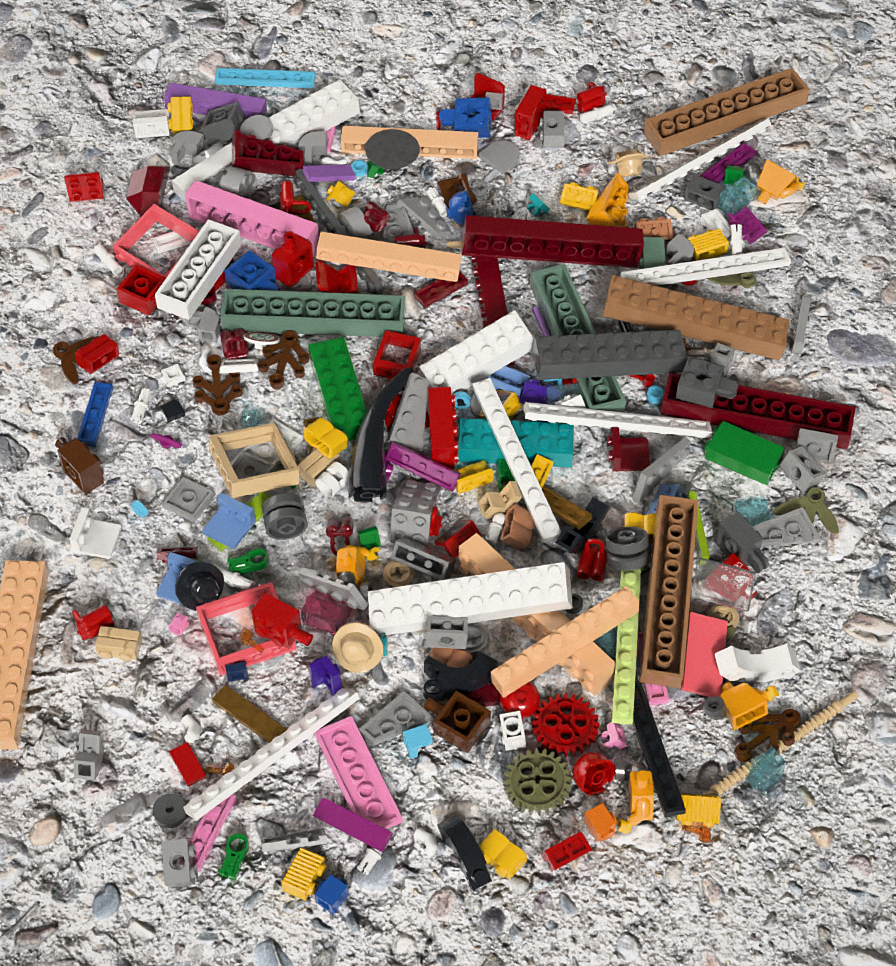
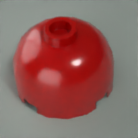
(524, 699)
(593, 772)

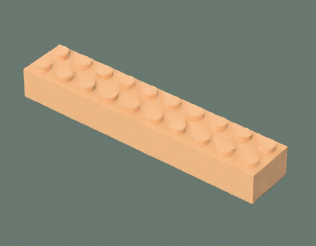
(20, 618)
(588, 665)

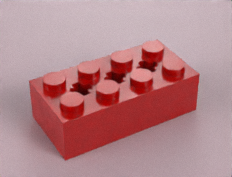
(443, 426)

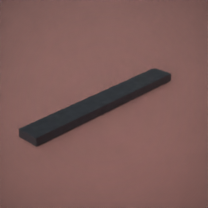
(656, 756)

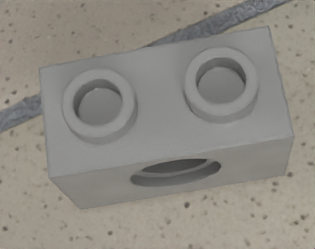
(552, 129)
(802, 469)
(446, 632)
(171, 852)

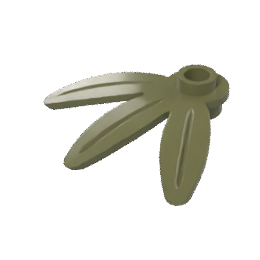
(745, 279)
(811, 507)

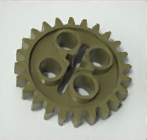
(537, 764)

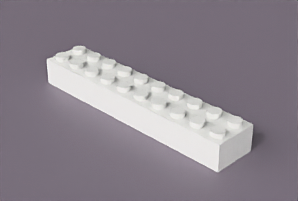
(471, 597)

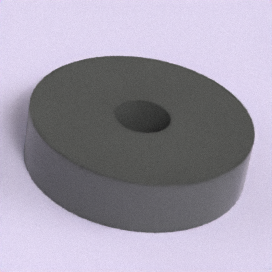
(172, 819)

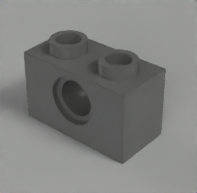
(703, 192)

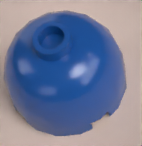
(459, 207)

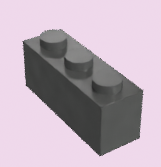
(423, 558)

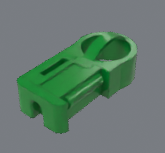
(504, 474)
(244, 563)
(234, 860)

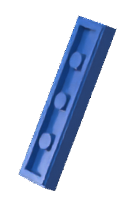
(95, 413)

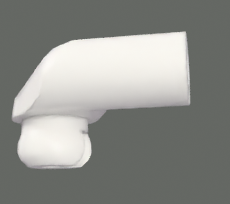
(328, 161)
(193, 729)
(429, 840)

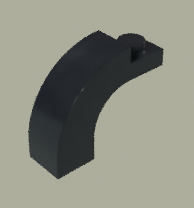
(575, 539)
(461, 679)
(463, 844)

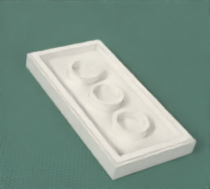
(266, 450)

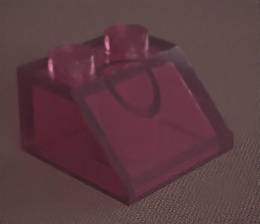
(324, 612)

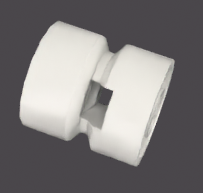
(331, 480)

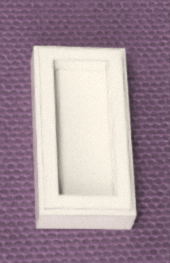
(169, 241)
(239, 365)

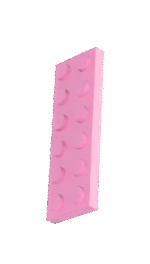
(357, 773)

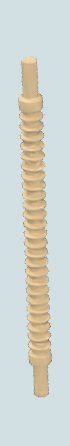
(835, 708)

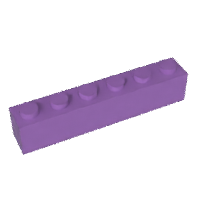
(207, 99)

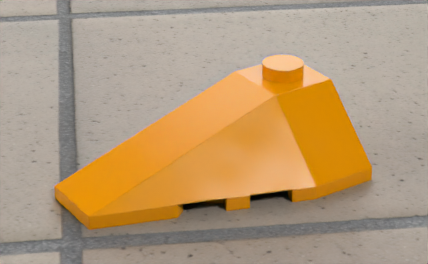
(610, 206)

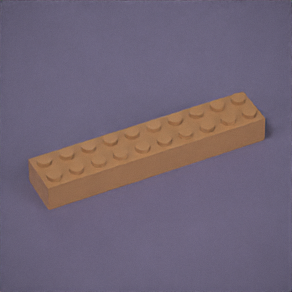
(726, 111)
(696, 317)
(669, 592)

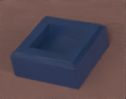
(236, 672)

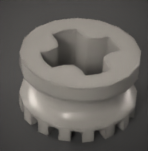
(479, 184)

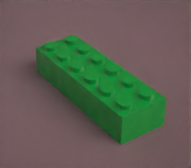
(338, 385)

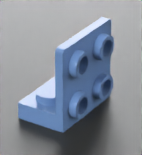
(230, 521)
(176, 565)

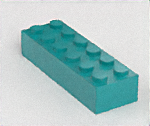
(541, 438)

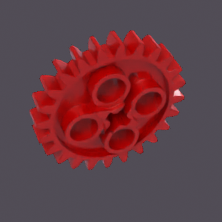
(565, 725)

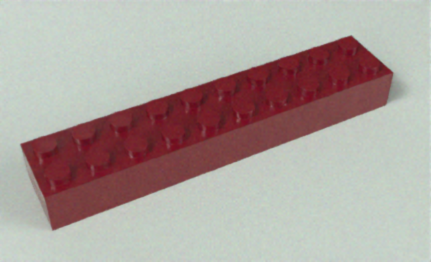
(552, 241)
(765, 412)

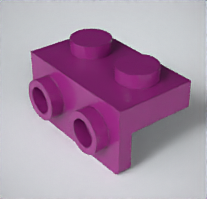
(751, 226)

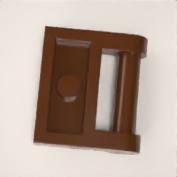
(449, 188)

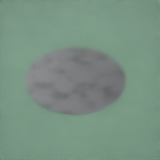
(392, 149)

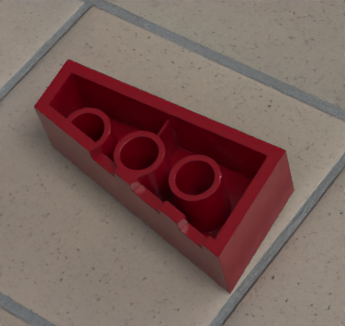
(264, 156)

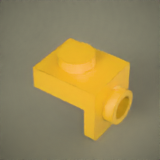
(340, 193)

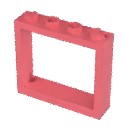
(144, 223)
(231, 603)

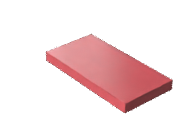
(704, 639)

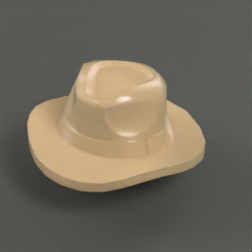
(629, 162)
(357, 647)

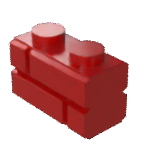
(97, 353)

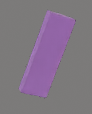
(329, 173)

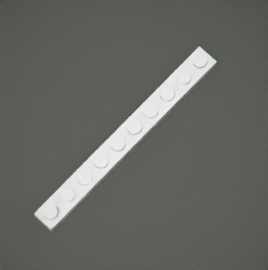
(694, 162)
(710, 267)
(610, 419)
(517, 460)
(270, 753)

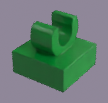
(373, 169)
(733, 174)
(369, 538)

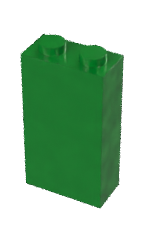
(744, 452)

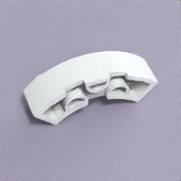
(767, 666)

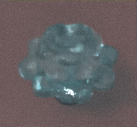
(251, 419)

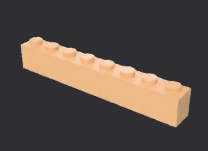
(431, 142)
(388, 256)
(564, 641)

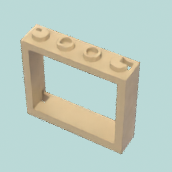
(247, 437)

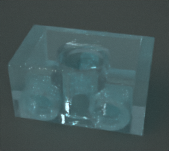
(737, 196)
(766, 770)

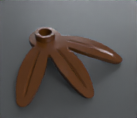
(69, 356)

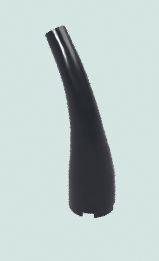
(367, 460)

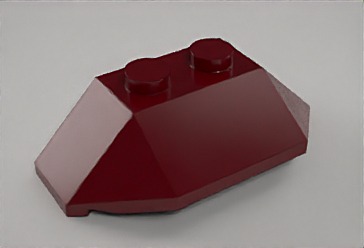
(147, 187)

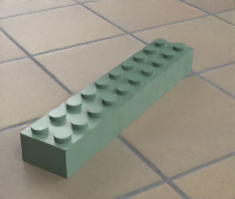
(312, 312)
(567, 316)

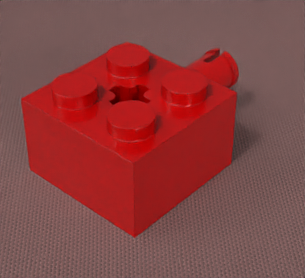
(292, 259)
(139, 289)
(279, 622)

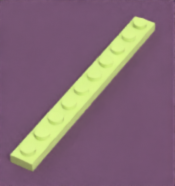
(626, 656)

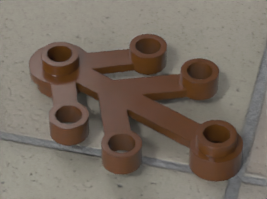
(288, 340)
(218, 388)
(788, 718)

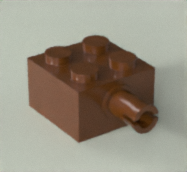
(80, 464)
(459, 720)

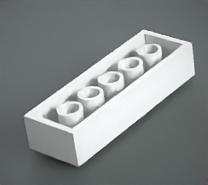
(314, 114)
(198, 269)
(479, 354)

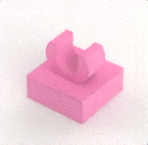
(616, 735)

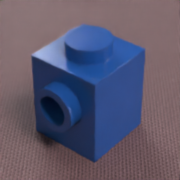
(331, 893)

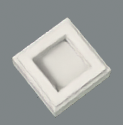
(173, 375)

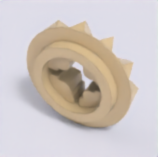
(390, 577)
(723, 611)

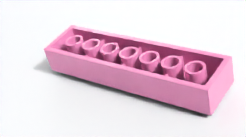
(252, 219)

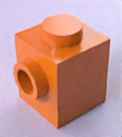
(600, 822)

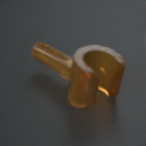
(246, 638)
(227, 768)
(704, 832)

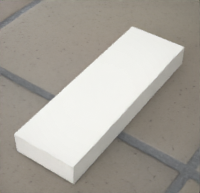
(714, 221)

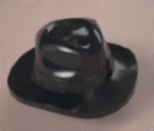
(199, 584)

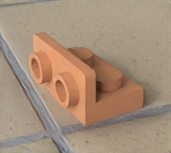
(656, 228)

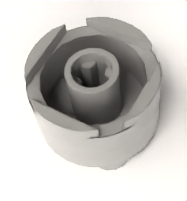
(238, 182)

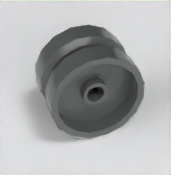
(284, 516)
(627, 548)

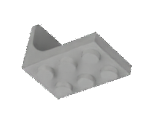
(414, 511)

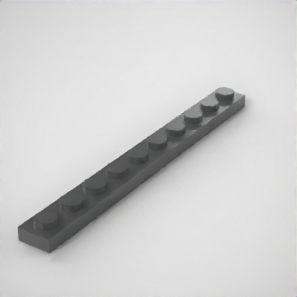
(333, 226)

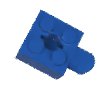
(464, 119)
(251, 274)

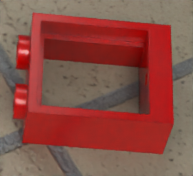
(529, 112)
(384, 368)

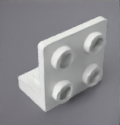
(151, 123)
(94, 536)

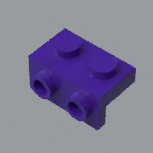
(533, 392)
(325, 672)

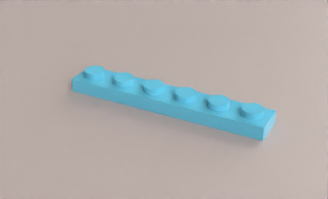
(268, 78)

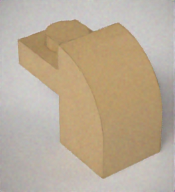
(499, 502)

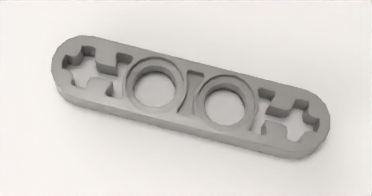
(801, 324)

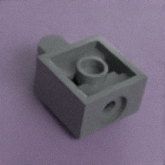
(221, 123)
(704, 390)
(739, 537)

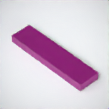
(737, 157)
(422, 466)
(353, 824)

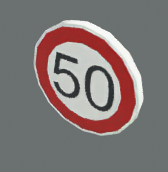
(261, 339)

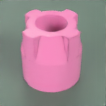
(178, 624)

